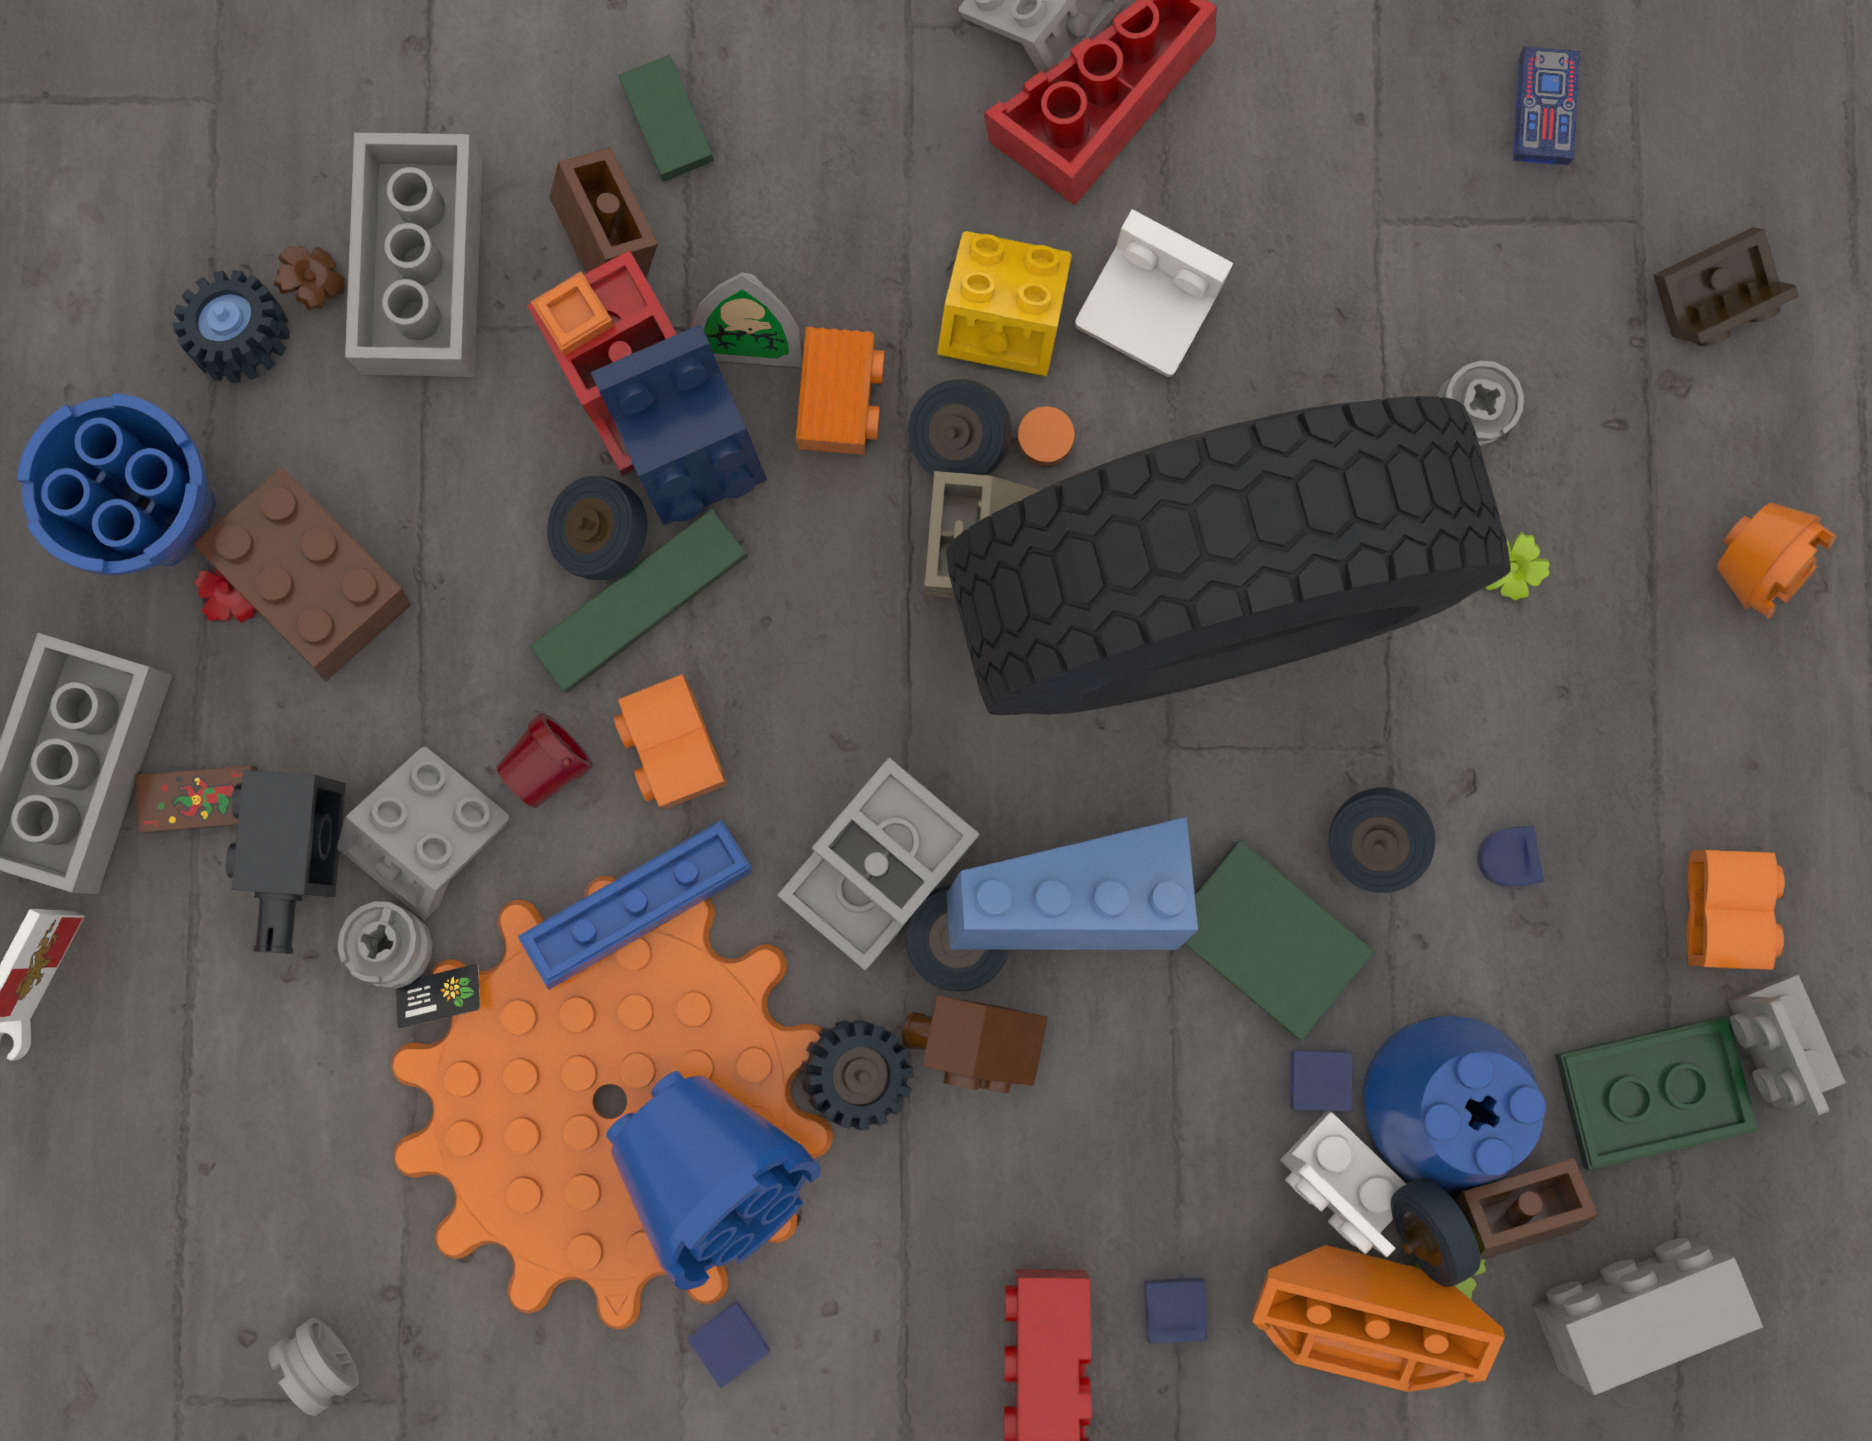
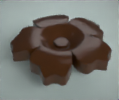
(309, 275)

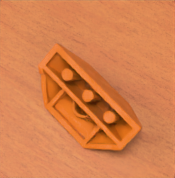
(1375, 1321)

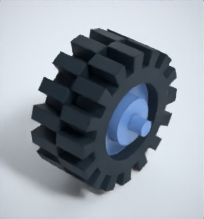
(231, 326)

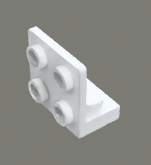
(1153, 294)
(1343, 1173)

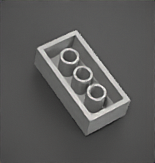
(414, 254)
(73, 761)

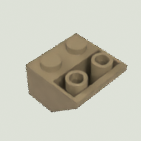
(956, 505)

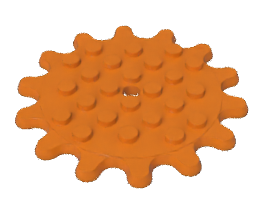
(521, 1082)

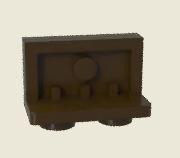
(1722, 289)

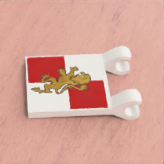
(29, 969)

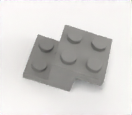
(878, 863)

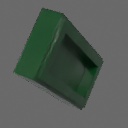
(666, 118)

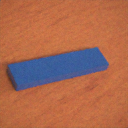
(634, 904)

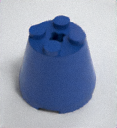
(95, 468)
(1420, 1094)
(706, 1176)

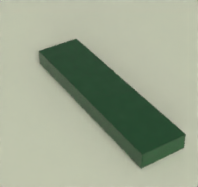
(638, 601)

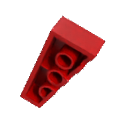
(1095, 100)
(1048, 1356)

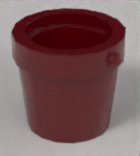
(543, 761)

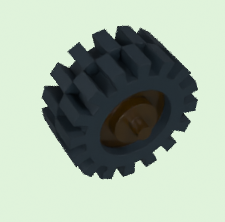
(857, 1074)

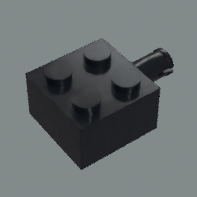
(284, 847)

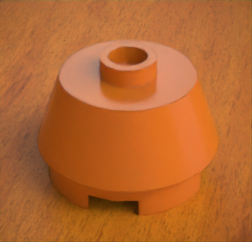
(1772, 555)

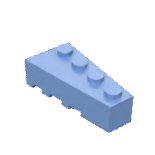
(1083, 896)

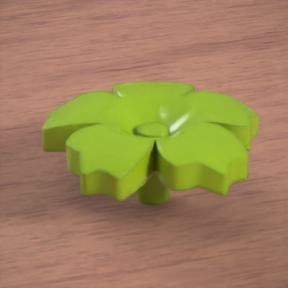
(1524, 568)

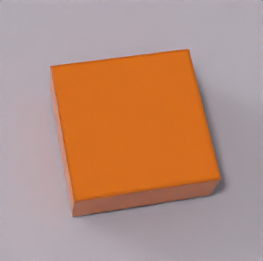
(572, 313)

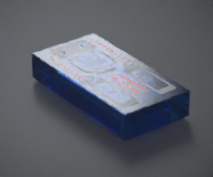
(1546, 105)

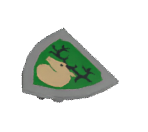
(749, 324)

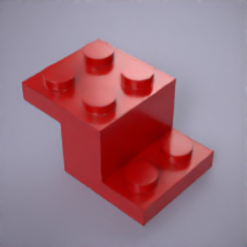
(638, 325)

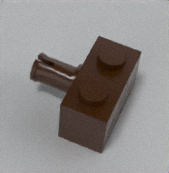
(978, 1043)

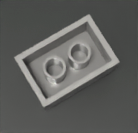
(1646, 1314)

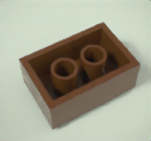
(303, 573)

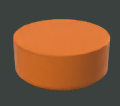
(1045, 436)

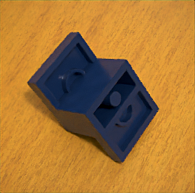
(680, 425)

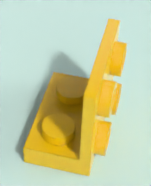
(1004, 303)

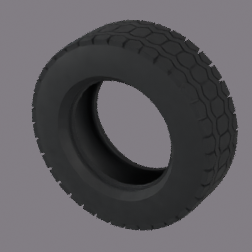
(1227, 554)

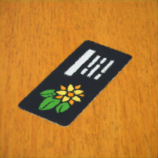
(438, 996)

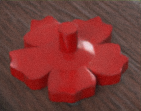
(222, 599)

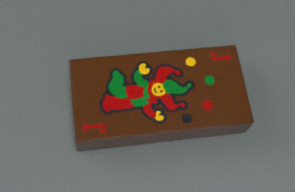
(187, 799)

